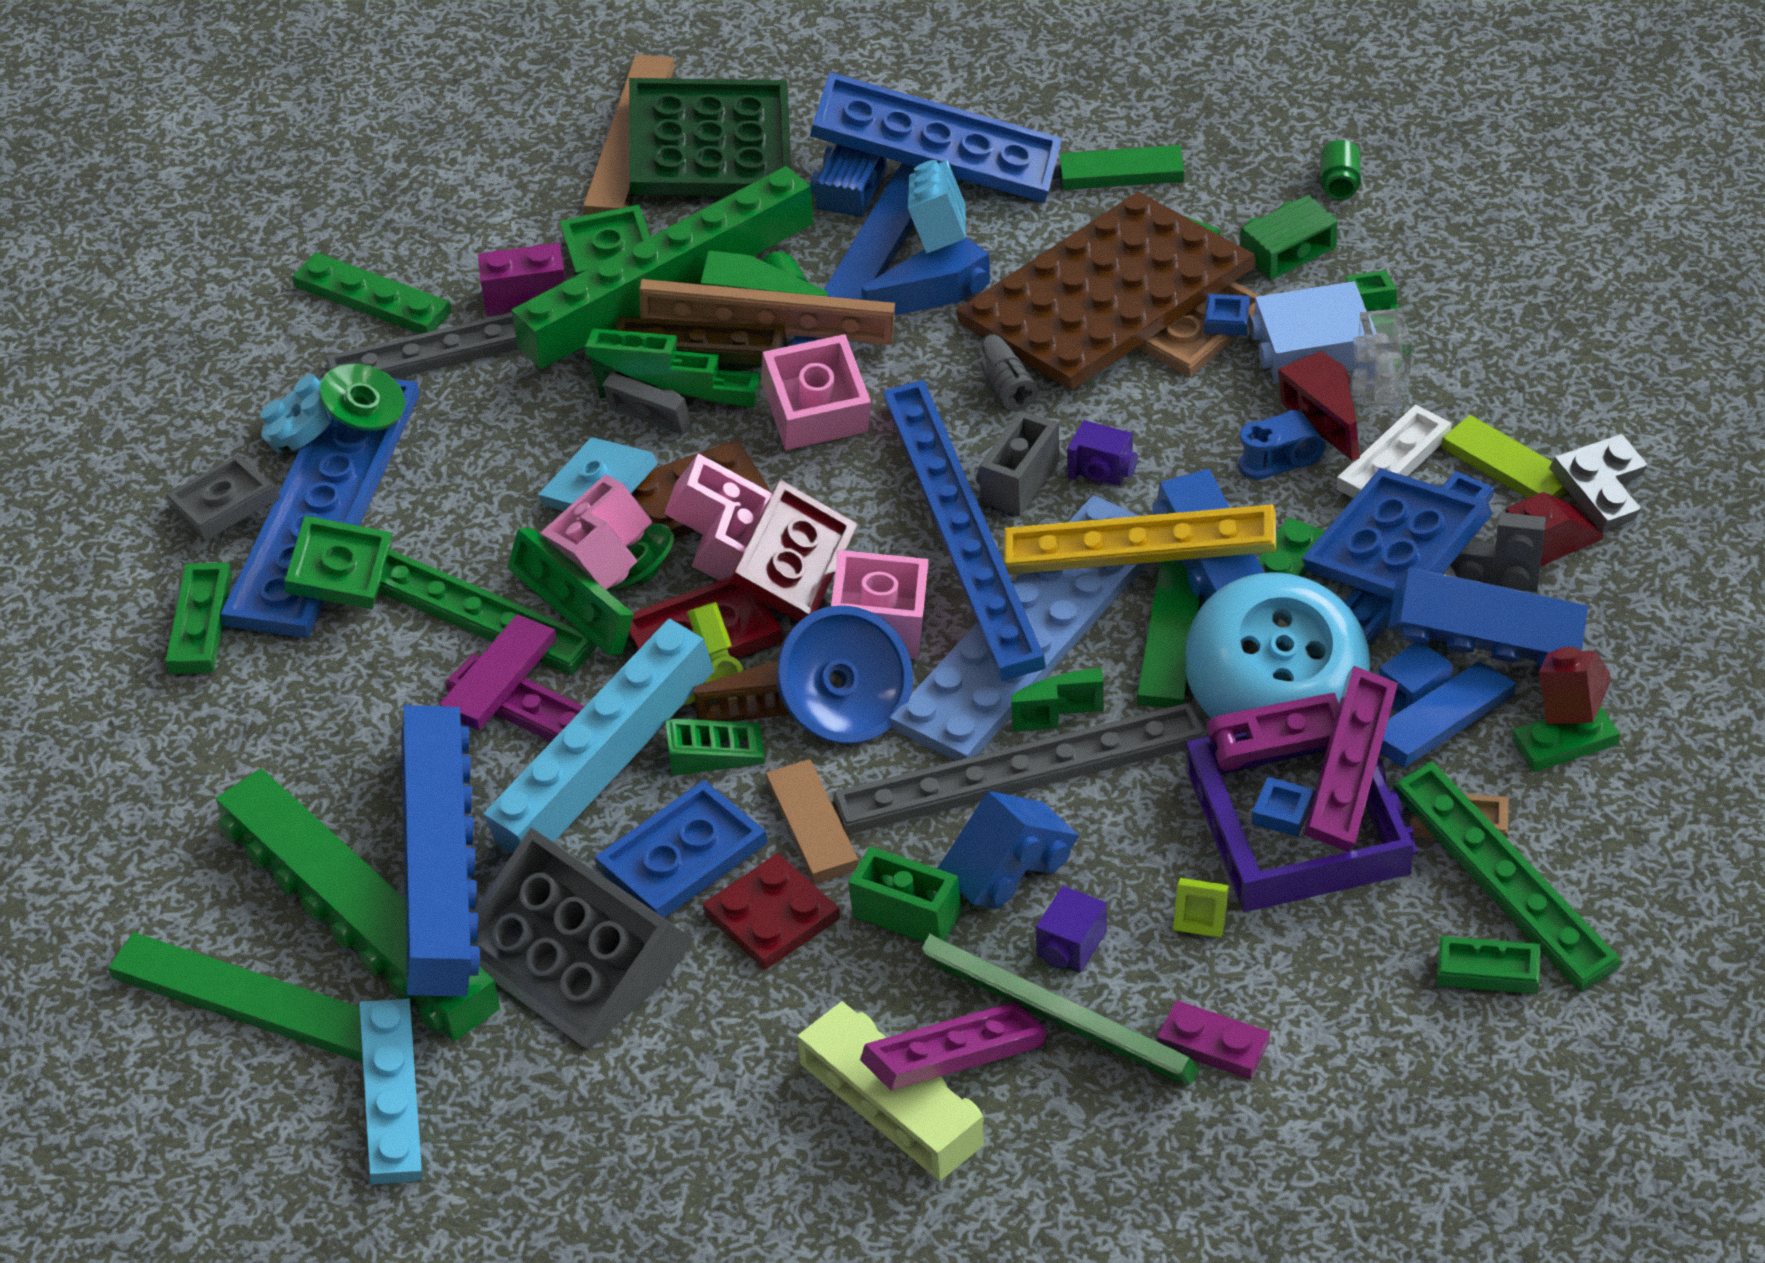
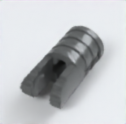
(1007, 374)

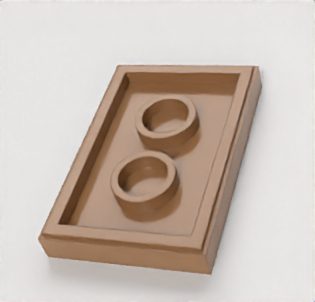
(1184, 342)

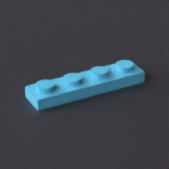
(390, 1092)

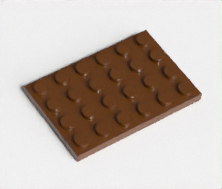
(1106, 289)

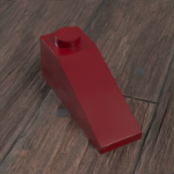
(1322, 393)

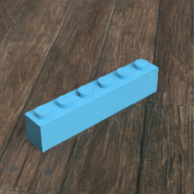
(601, 737)

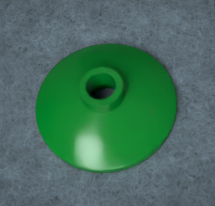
(362, 397)
(649, 553)

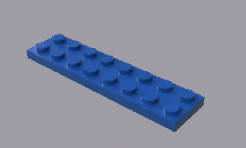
(329, 481)

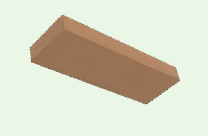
(812, 821)

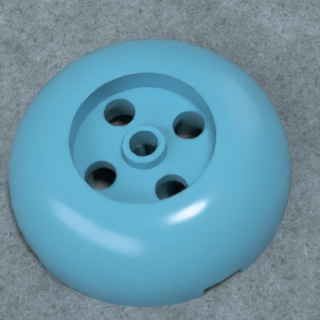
(1243, 610)

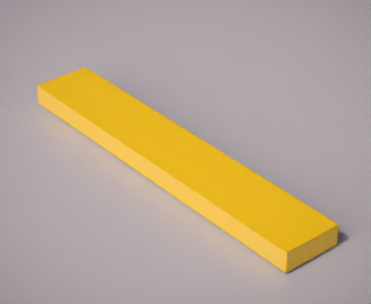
(1140, 539)

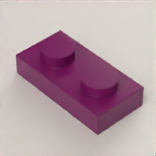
(1214, 1039)

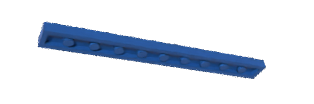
(964, 532)

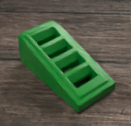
(699, 758)

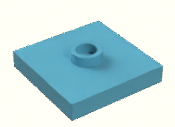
(591, 464)

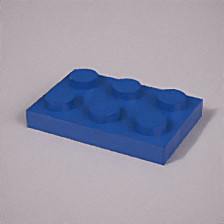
(681, 849)

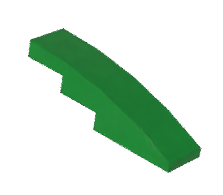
(657, 362)

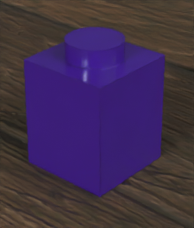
(1071, 929)

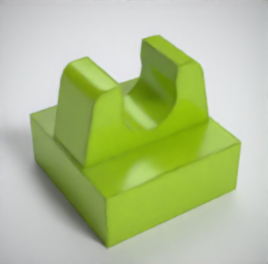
(1200, 907)

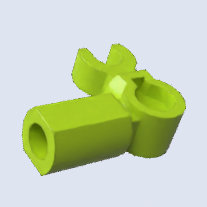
(708, 624)

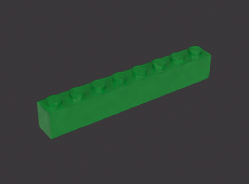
(738, 224)
(343, 893)

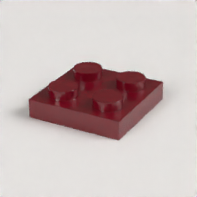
(771, 911)

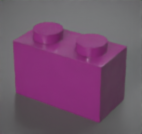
(518, 275)

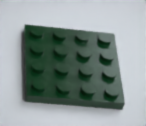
(705, 134)

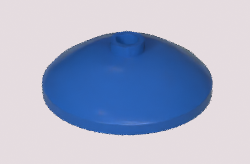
(866, 657)

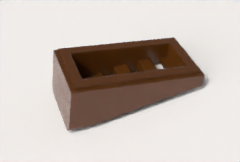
(755, 693)

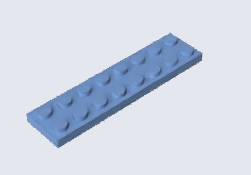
(964, 698)

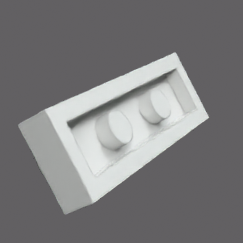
(1397, 450)

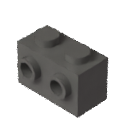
(1019, 463)

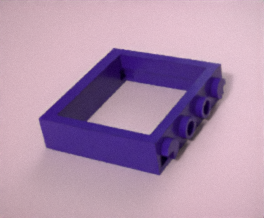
(1303, 879)

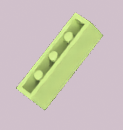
(919, 1118)

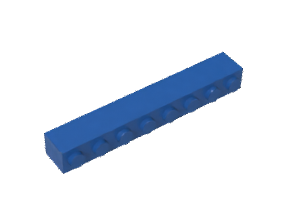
(436, 852)

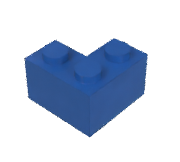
(1002, 843)

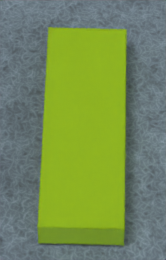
(1502, 458)

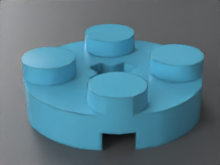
(296, 417)

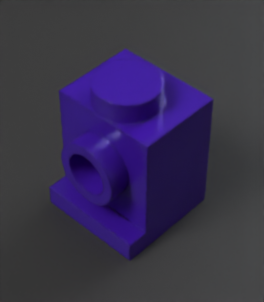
(1101, 453)

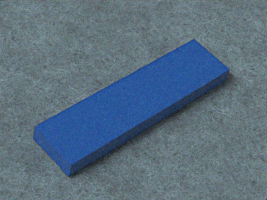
(1444, 713)

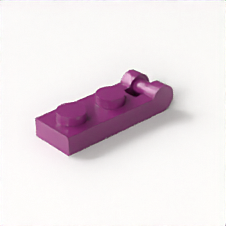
(1273, 730)

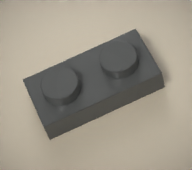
(647, 403)

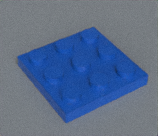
(1395, 527)

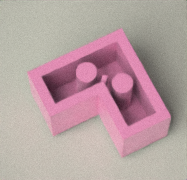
(721, 509)
(599, 530)

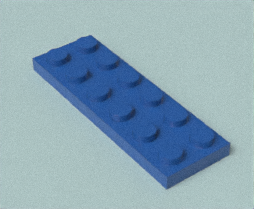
(924, 130)

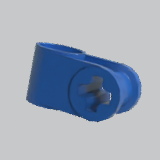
(1282, 441)

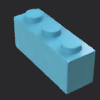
(936, 205)

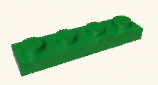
(371, 294)
(570, 591)

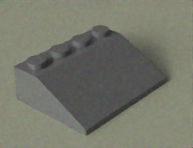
(572, 941)

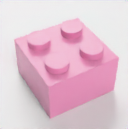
(815, 392)
(887, 587)

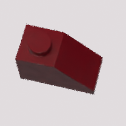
(1565, 525)
(1573, 685)

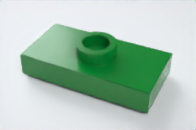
(1488, 964)

